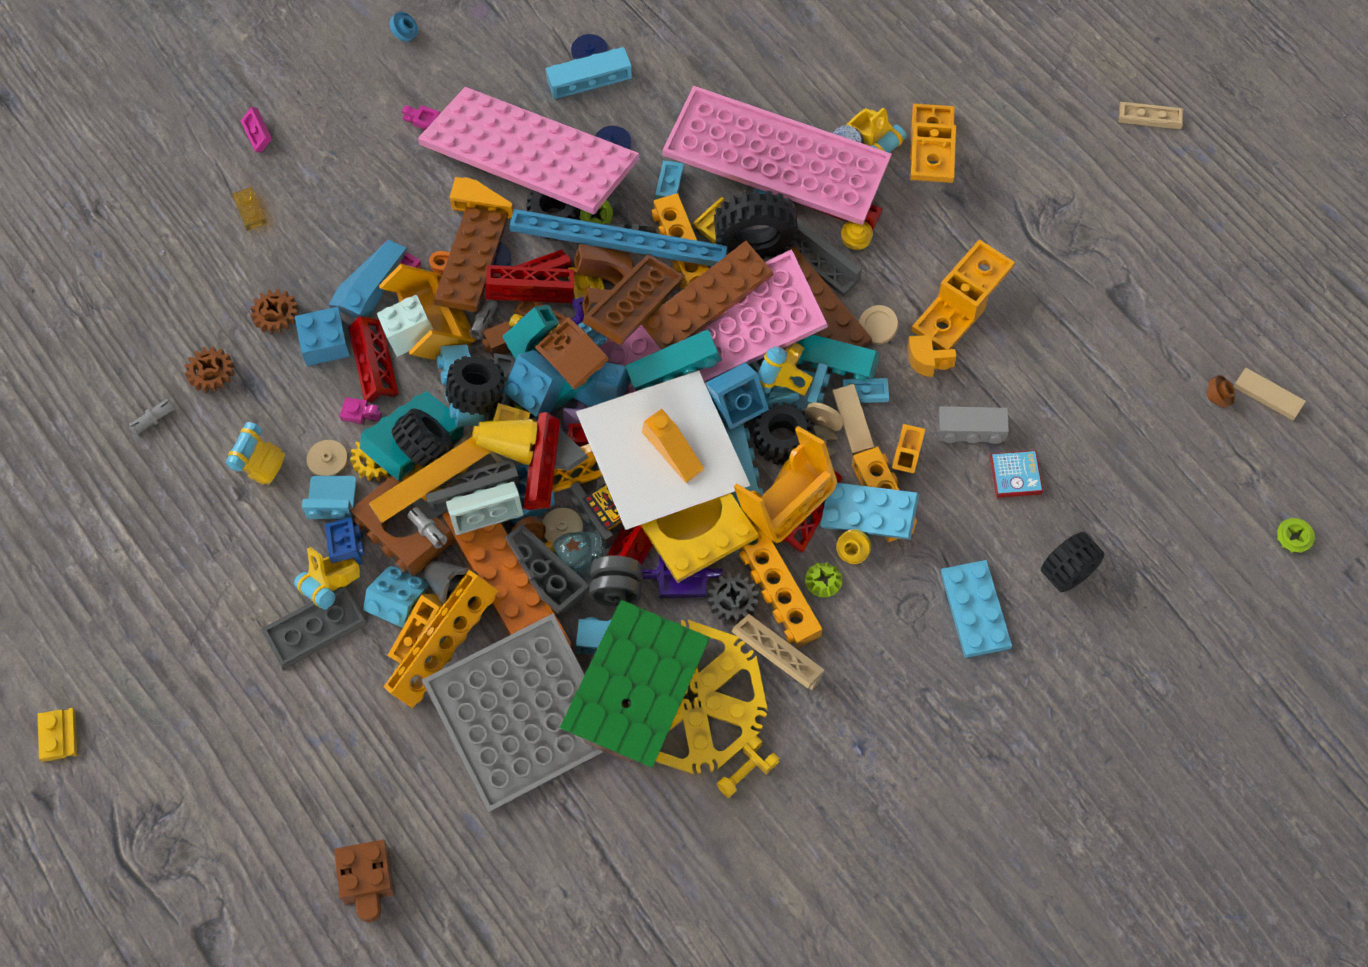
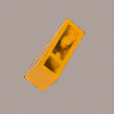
(475, 195)
(672, 445)
(419, 619)

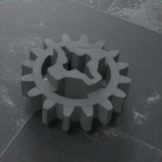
(722, 600)

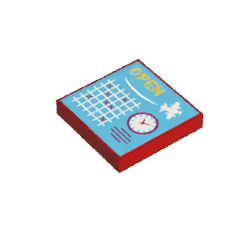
(1016, 474)

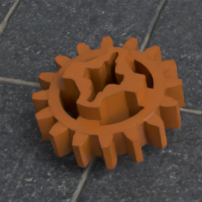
(274, 311)
(209, 369)

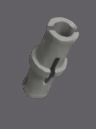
(483, 319)
(151, 417)
(427, 527)

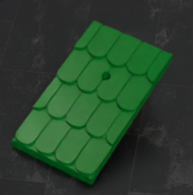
(637, 662)

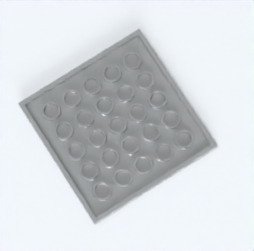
(509, 709)

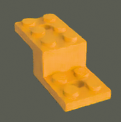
(932, 143)
(963, 295)

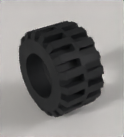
(540, 203)
(475, 384)
(774, 418)
(421, 437)
(1072, 562)

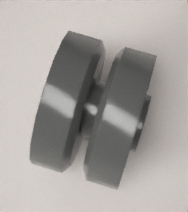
(615, 580)

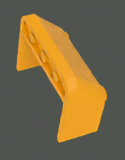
(448, 323)
(795, 493)

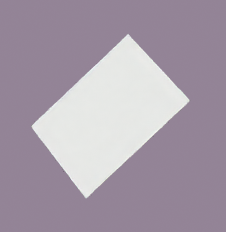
(633, 469)

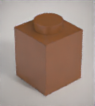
(494, 341)

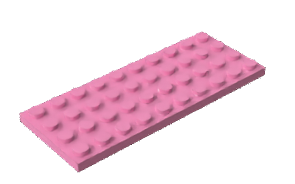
(529, 149)
(777, 155)
(768, 317)

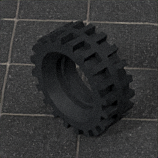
(752, 211)

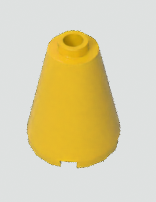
(507, 438)

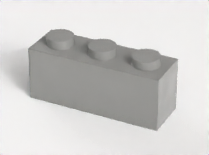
(972, 424)

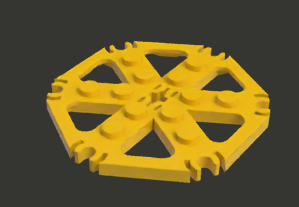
(717, 705)

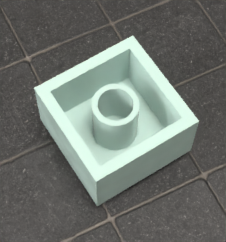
(405, 324)

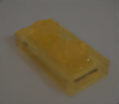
(249, 208)

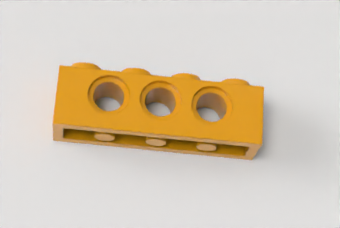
(874, 461)

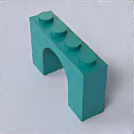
(529, 333)
(381, 446)

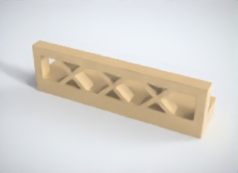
(779, 651)

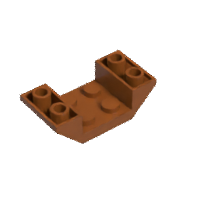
(572, 353)

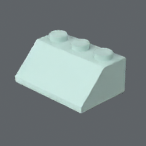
(484, 507)

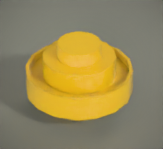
(856, 235)
(853, 546)

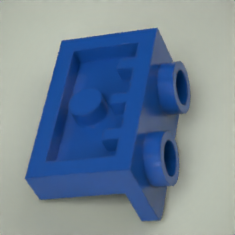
(344, 541)

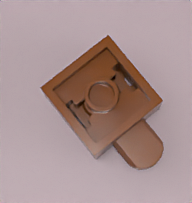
(363, 878)

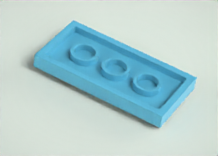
(871, 510)
(975, 609)

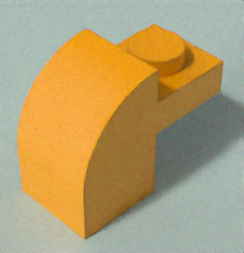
(925, 359)
(908, 448)

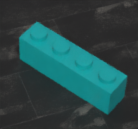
(839, 356)
(675, 361)

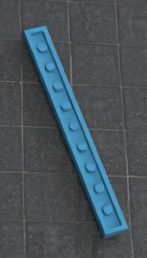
(617, 238)

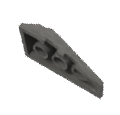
(568, 452)
(547, 572)

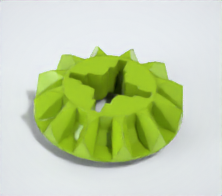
(605, 214)
(1294, 526)
(817, 587)

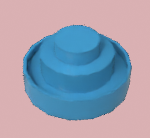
(403, 26)

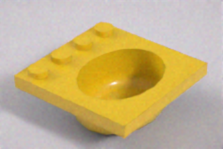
(700, 535)

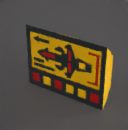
(603, 507)

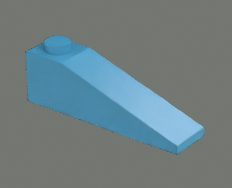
(361, 290)
(606, 385)

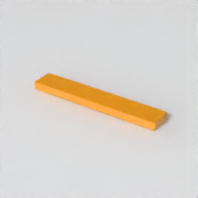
(427, 479)

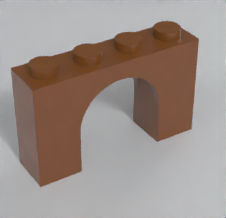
(601, 263)
(410, 552)

